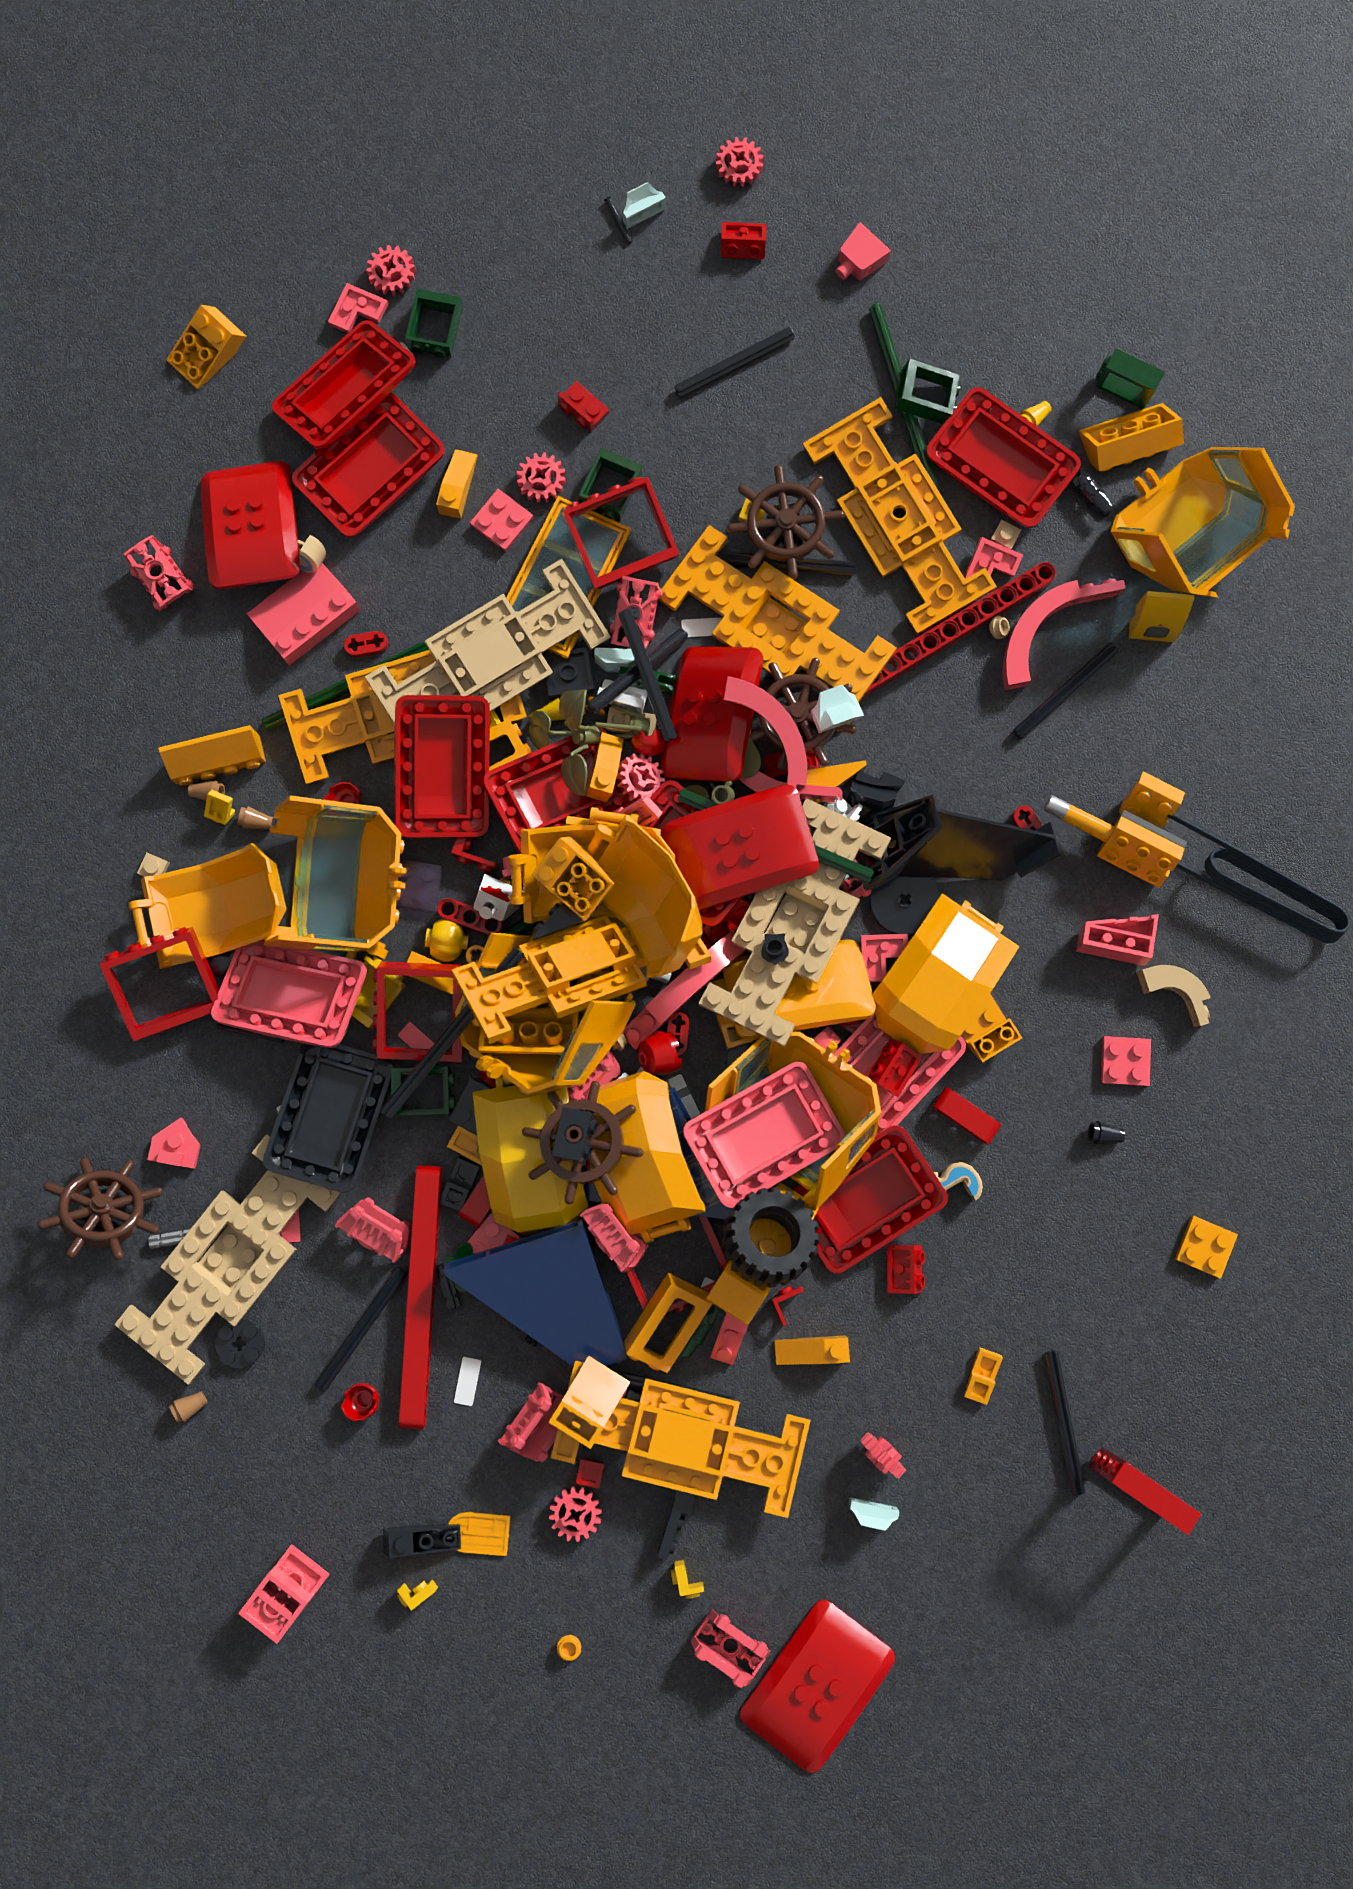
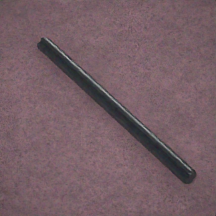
(441, 1045)

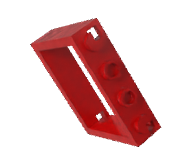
(616, 493)
(379, 1000)
(172, 1019)
(679, 1304)
(1145, 1490)

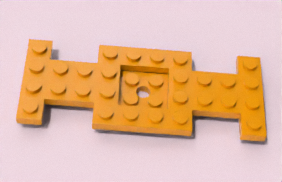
(917, 536)

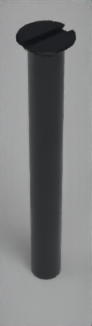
(621, 225)

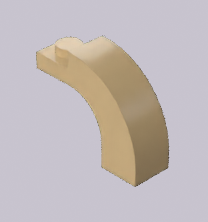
(1182, 983)

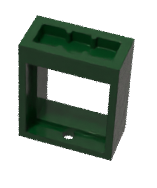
(437, 302)
(1129, 378)
(922, 408)
(618, 464)
(397, 1078)

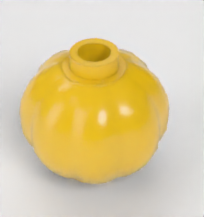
(446, 940)

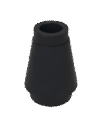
(1104, 1133)

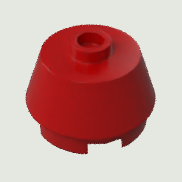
(659, 1054)

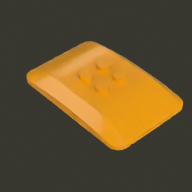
(837, 998)

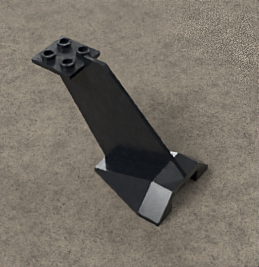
(955, 845)

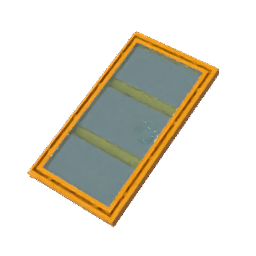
(602, 542)

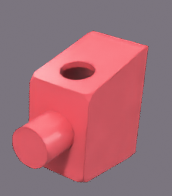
(861, 254)

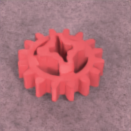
(739, 162)
(393, 278)
(546, 469)
(639, 777)
(883, 1455)
(570, 1503)

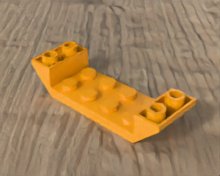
(989, 1031)
(741, 1297)

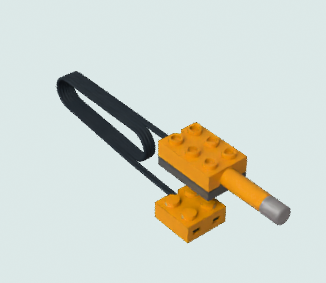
(1149, 852)

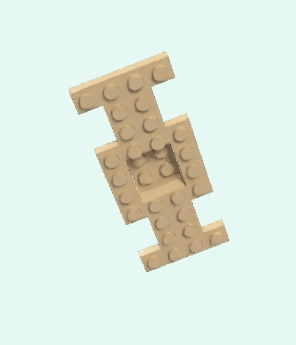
(496, 641)
(813, 922)
(229, 1273)

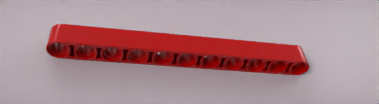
(959, 629)
(420, 1297)

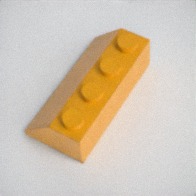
(1132, 437)
(213, 755)
(534, 1033)

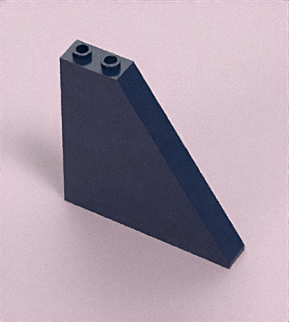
(549, 1291)

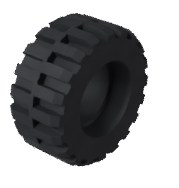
(791, 1216)

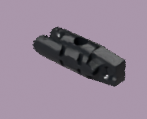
(1091, 492)

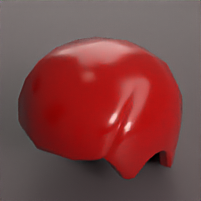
(648, 745)
(344, 792)
(360, 1402)

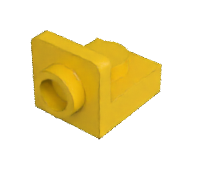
(219, 807)
(421, 1592)

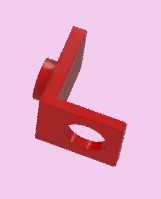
(785, 1293)

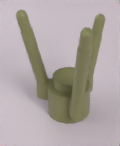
(636, 725)

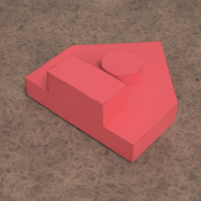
(175, 1146)

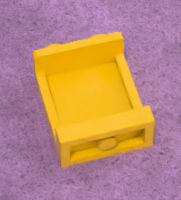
(364, 1008)

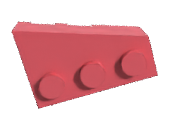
(1120, 940)

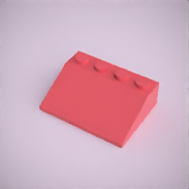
(303, 612)

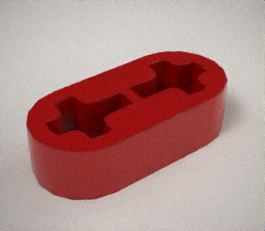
(366, 638)
(1032, 819)
(683, 1031)

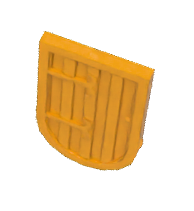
(483, 1533)

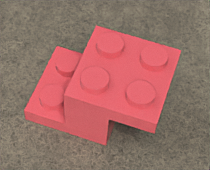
(284, 1593)

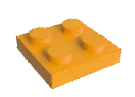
(1206, 1247)

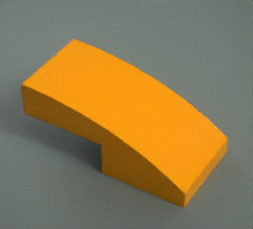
(982, 1376)

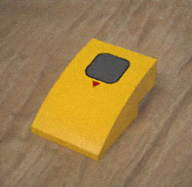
(1160, 616)

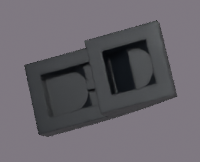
(886, 781)
(460, 1183)

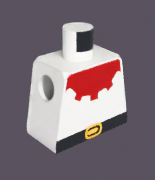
(494, 898)

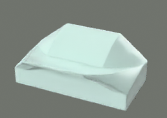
(642, 204)
(613, 658)
(835, 709)
(873, 1514)

